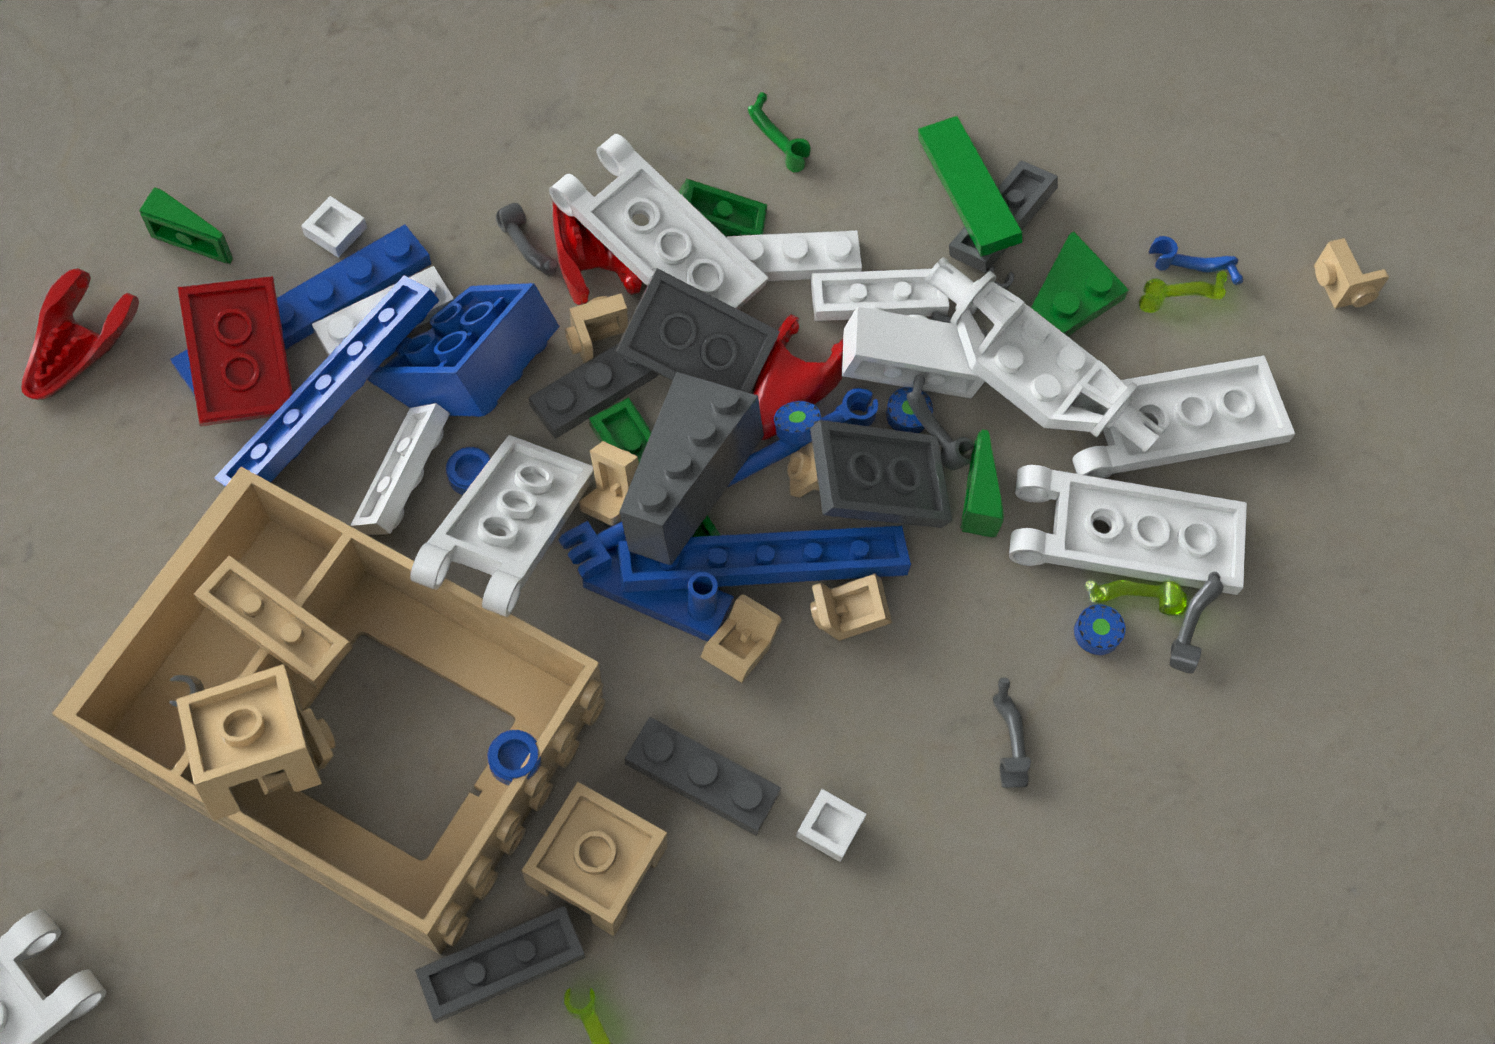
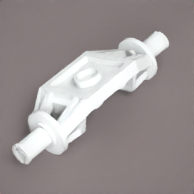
(1037, 362)

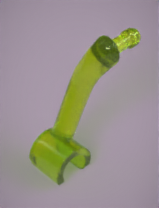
(1160, 291)
(1171, 597)
(588, 1017)

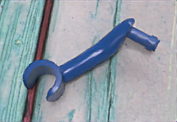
(1169, 248)

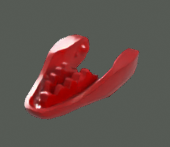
(583, 251)
(61, 344)
(792, 379)

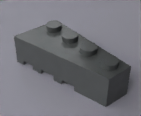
(688, 464)

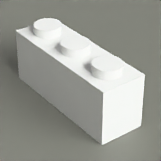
(898, 347)

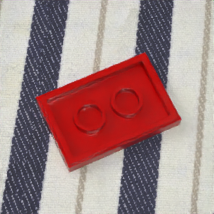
(235, 349)

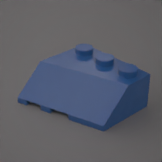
(471, 350)

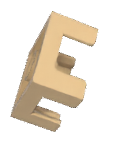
(243, 734)
(595, 856)

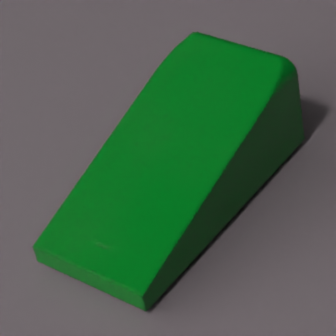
(725, 210)
(177, 225)
(982, 500)

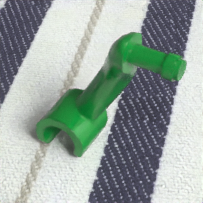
(793, 149)

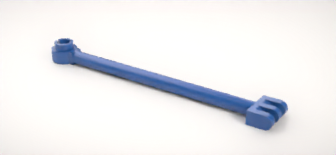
(596, 545)

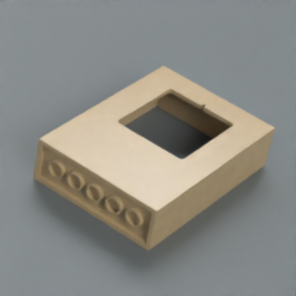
(356, 590)

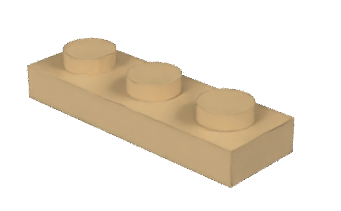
(273, 621)

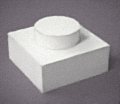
(334, 226)
(831, 825)

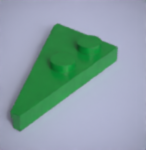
(1077, 288)

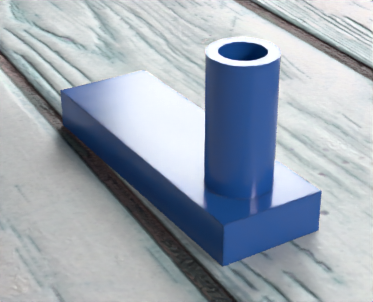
(693, 610)

